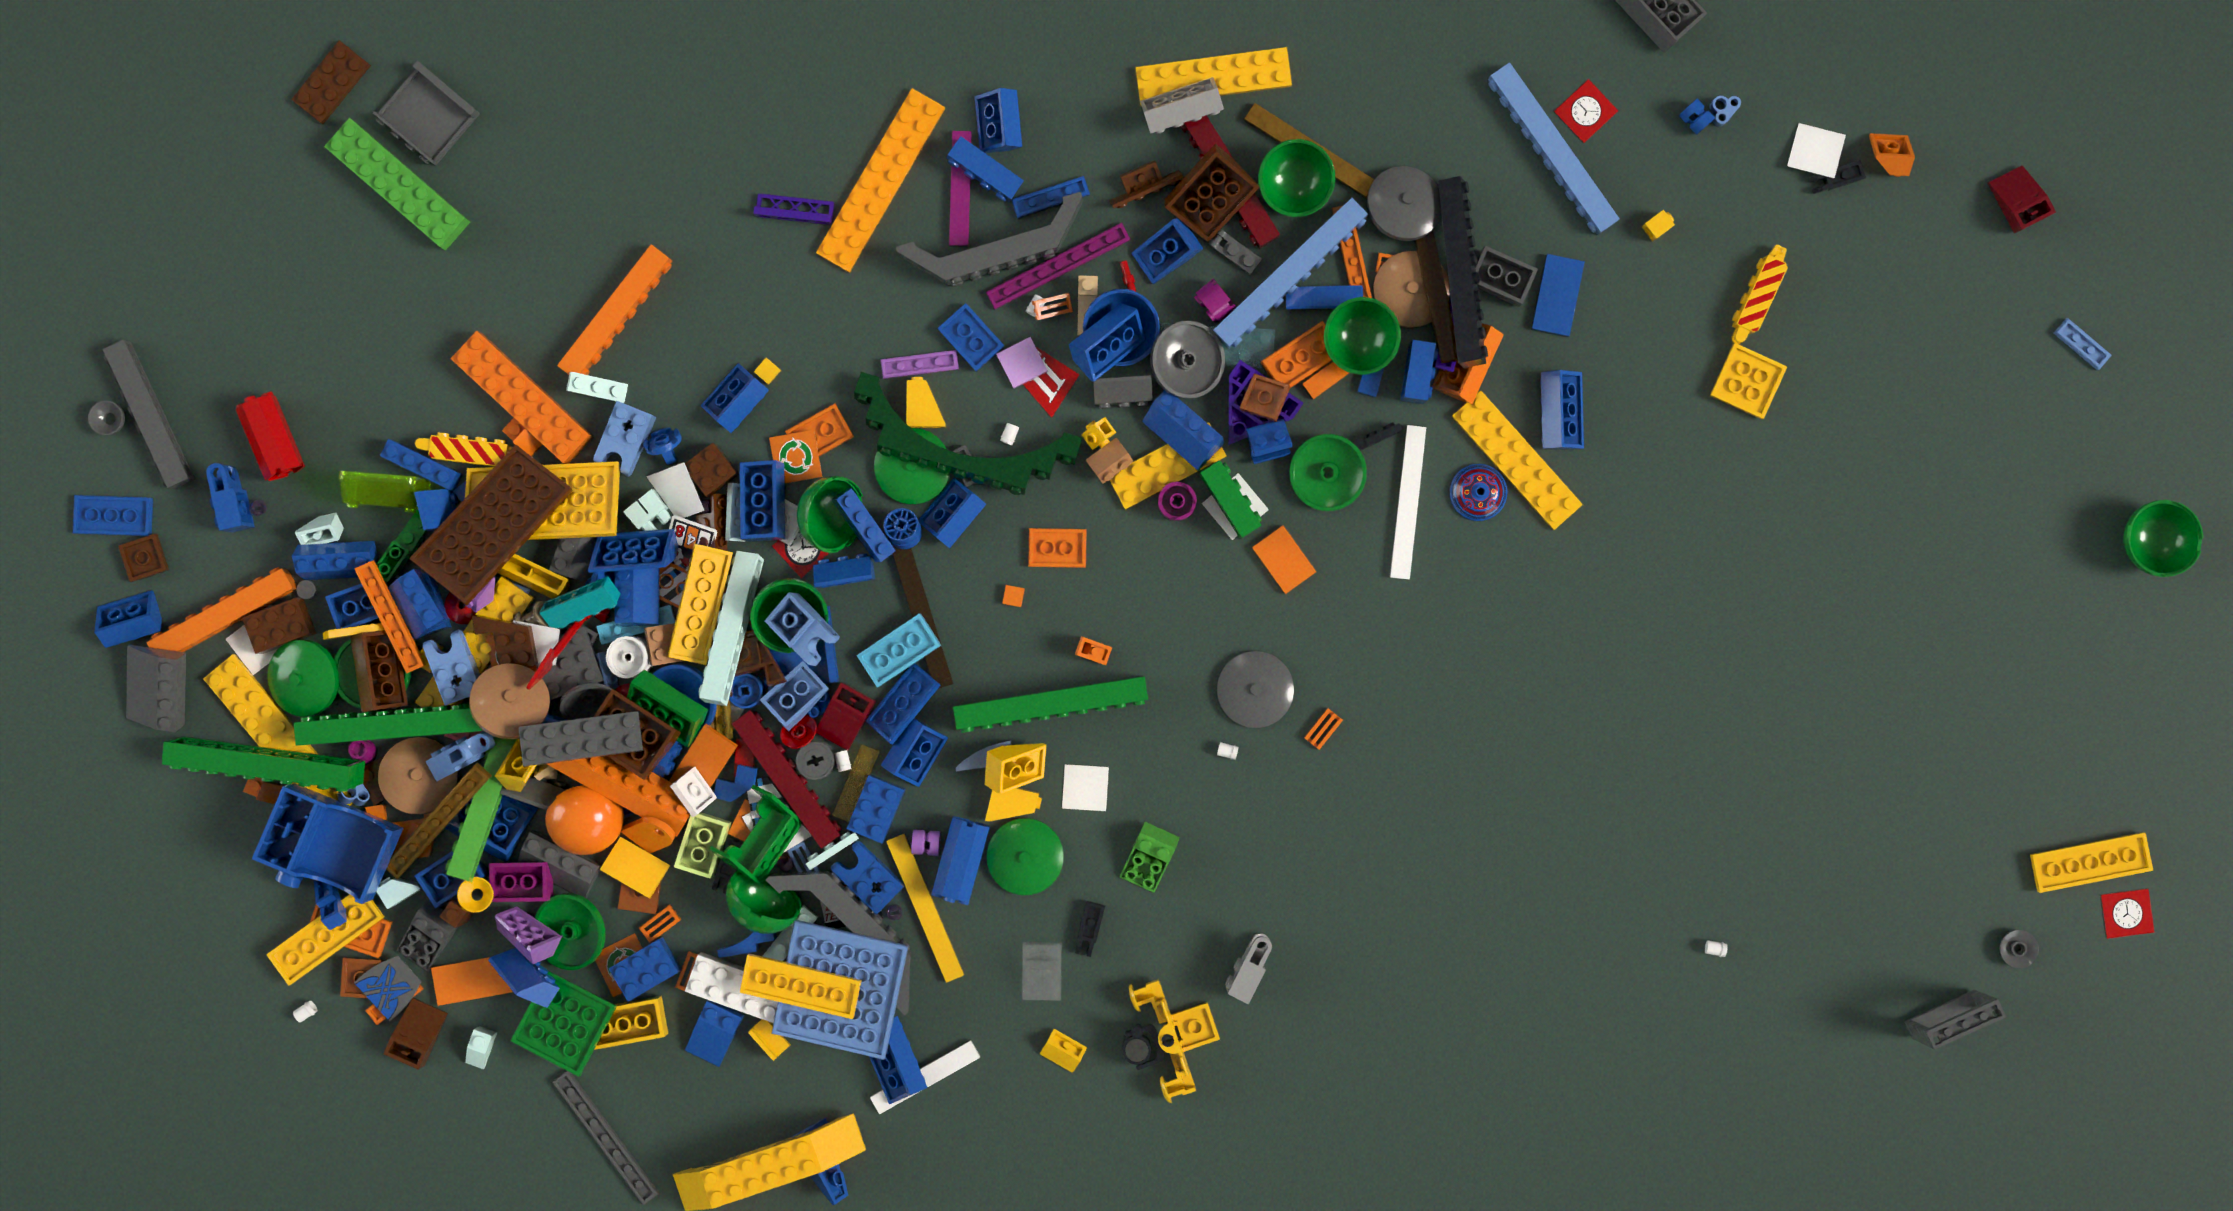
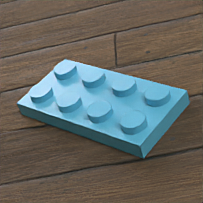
(899, 650)

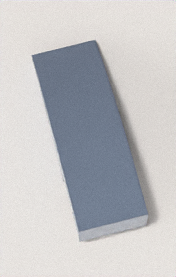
(978, 759)

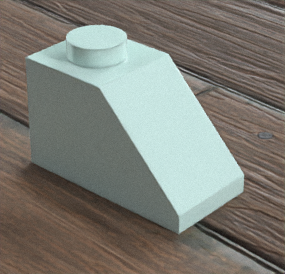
(321, 530)
(396, 890)
(480, 1047)

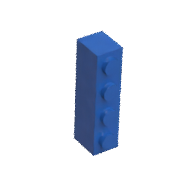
(984, 169)
(421, 464)
(863, 525)

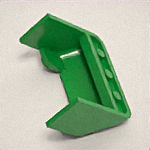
(765, 841)

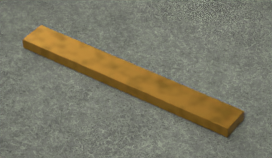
(1282, 131)
(438, 820)

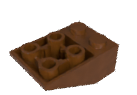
(416, 1034)

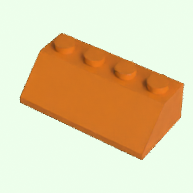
(1465, 382)

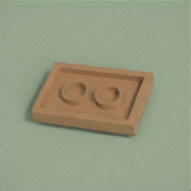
(658, 644)

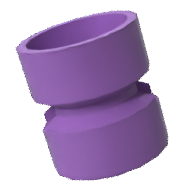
(919, 842)

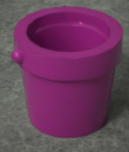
(363, 750)

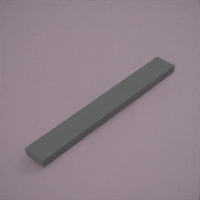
(605, 1137)

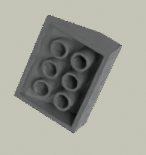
(1664, 19)
(156, 687)

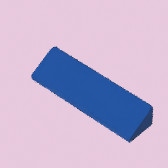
(1322, 296)

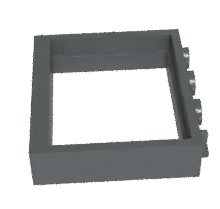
(1955, 1019)

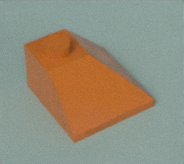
(1893, 153)

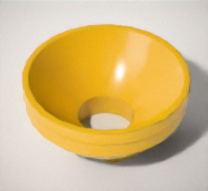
(465, 895)

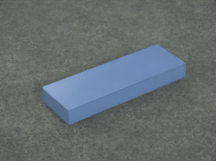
(2082, 344)

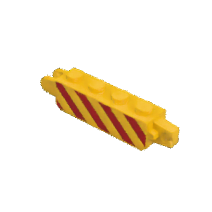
(1760, 294)
(464, 450)

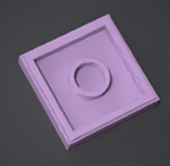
(1022, 362)

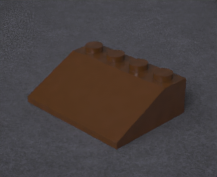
(1211, 193)
(656, 735)

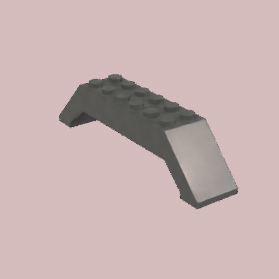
(1000, 254)
(849, 910)

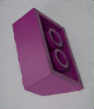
(521, 881)

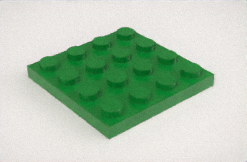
(567, 1028)

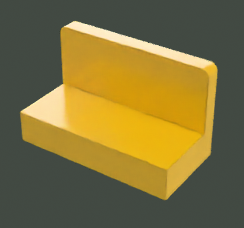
(769, 1042)
(1063, 1050)

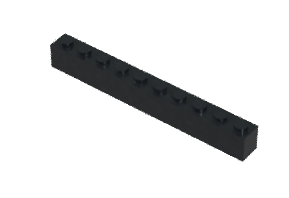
(1462, 272)

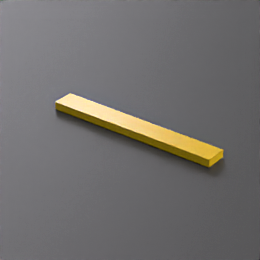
(925, 908)

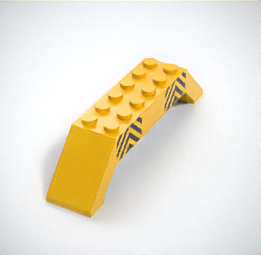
(770, 1165)

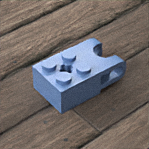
(622, 441)
(801, 627)
(454, 663)
(458, 755)

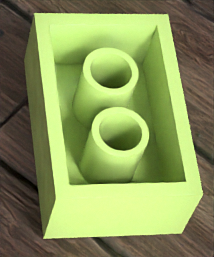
(694, 851)

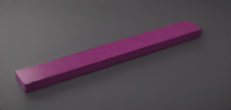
(1058, 266)

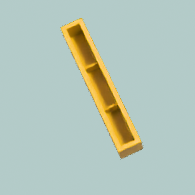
(535, 577)

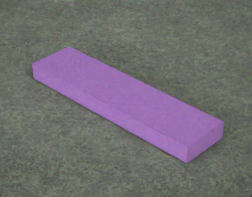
(919, 364)

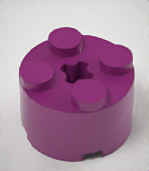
(1215, 300)
(1178, 490)

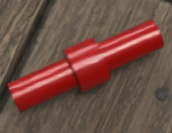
(1128, 279)

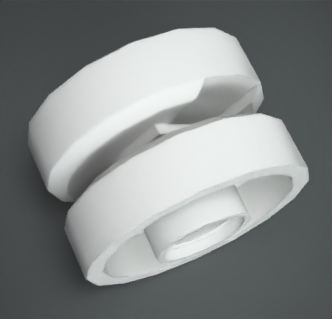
(618, 657)

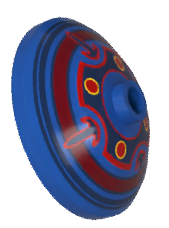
(1465, 496)

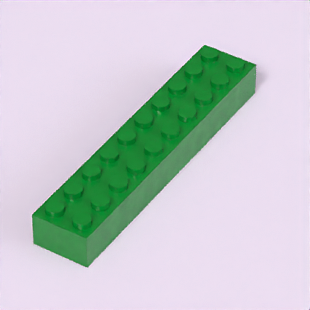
(1050, 703)
(385, 724)
(263, 763)

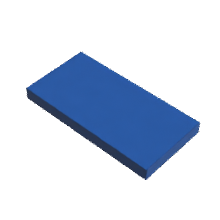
(1557, 295)
(112, 515)
(902, 703)

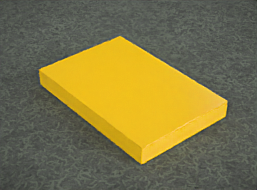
(634, 867)

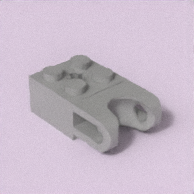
(1249, 969)

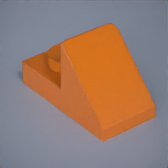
(522, 437)
(1093, 650)
(263, 790)

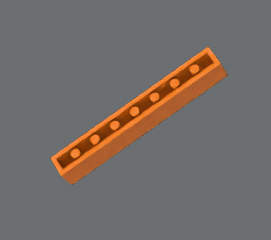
(616, 311)
(226, 612)

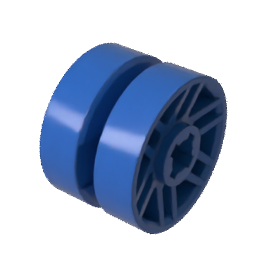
(902, 528)
(756, 691)

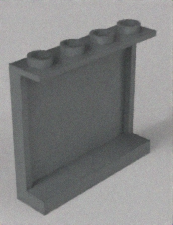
(427, 115)

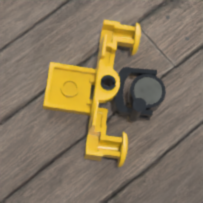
(1195, 1028)

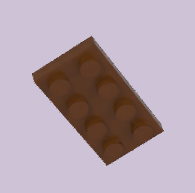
(331, 82)

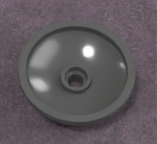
(583, 700)

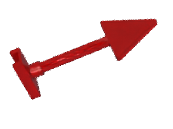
(546, 664)

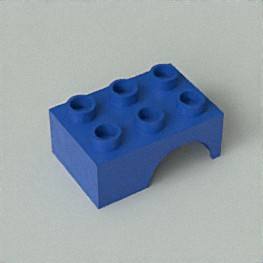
(327, 842)

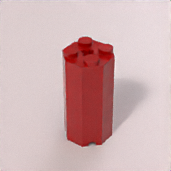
(269, 436)

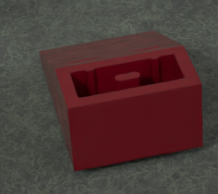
(2021, 199)
(845, 715)

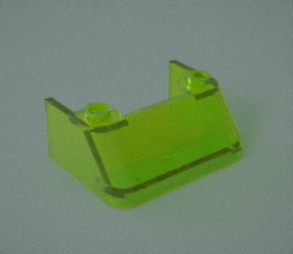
(380, 489)

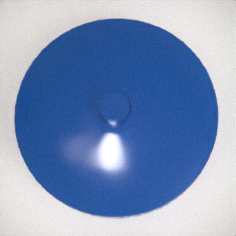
(687, 681)

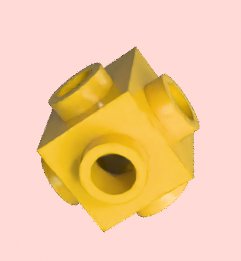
(1094, 434)

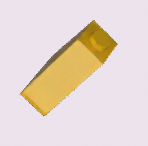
(921, 406)
(1012, 804)

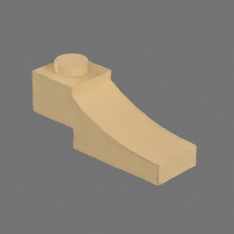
(1086, 294)

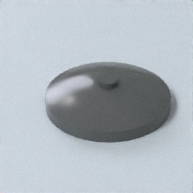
(1404, 203)
(1187, 359)
(1255, 689)

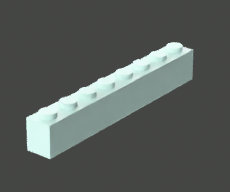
(731, 628)

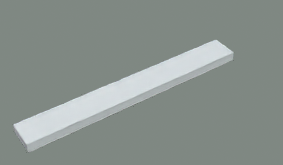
(1408, 502)

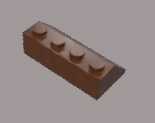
(378, 672)

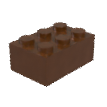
(279, 625)

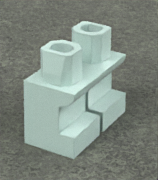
(655, 508)

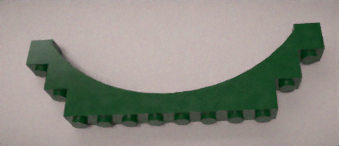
(1001, 473)

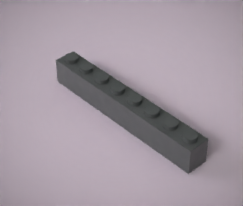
(148, 414)

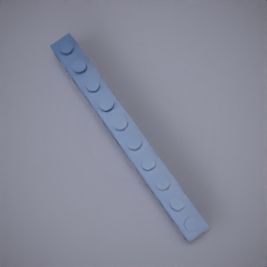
(1553, 149)
(1293, 270)

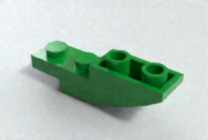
(402, 548)

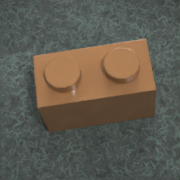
(1109, 460)

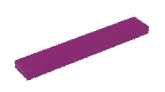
(959, 200)

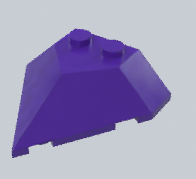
(1239, 420)

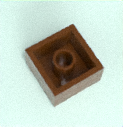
(711, 469)

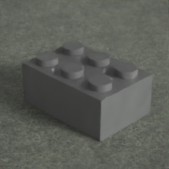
(1504, 276)

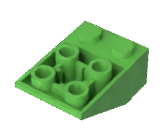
(1149, 857)

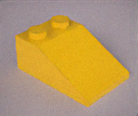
(1014, 766)

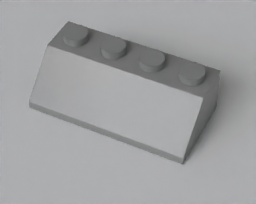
(1182, 105)

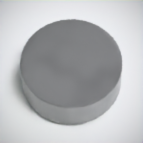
(306, 589)

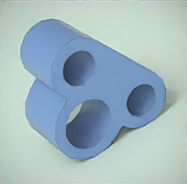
(1728, 109)
(360, 790)

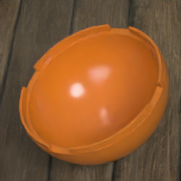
(583, 821)

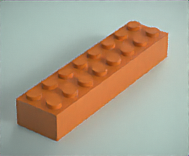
(522, 397)
(643, 797)

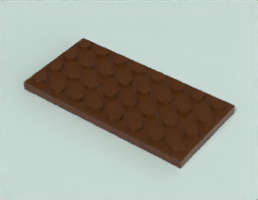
(491, 524)

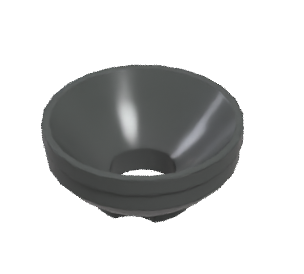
(98, 414)

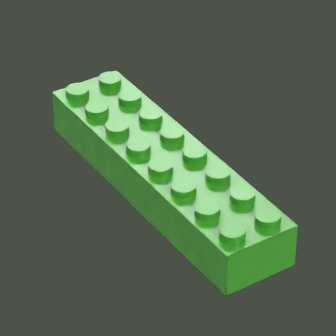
(397, 184)

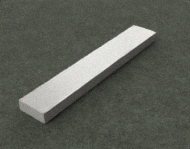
(935, 1072)

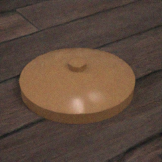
(1402, 289)
(503, 702)
(408, 780)

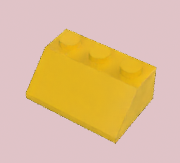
(512, 772)

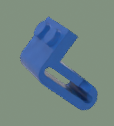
(1269, 441)

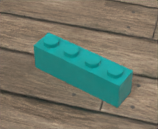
(580, 603)

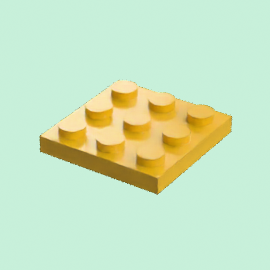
(1748, 381)

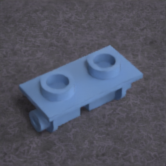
(609, 678)

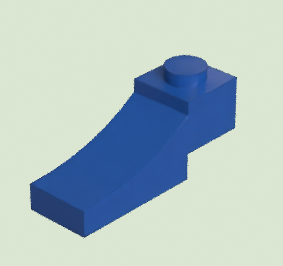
(330, 905)
(747, 945)

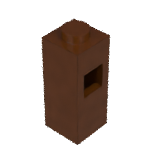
(455, 914)

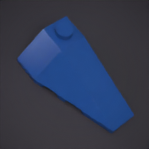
(832, 1180)

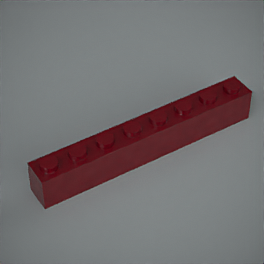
(1252, 213)
(786, 778)

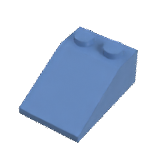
(796, 697)

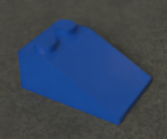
(1167, 250)
(435, 507)
(714, 1032)

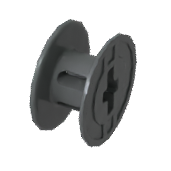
(813, 771)

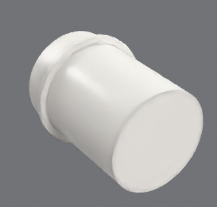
(1029, 310)
(1009, 434)
(1227, 751)
(842, 761)
(1716, 948)
(305, 1011)

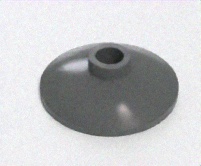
(2027, 950)

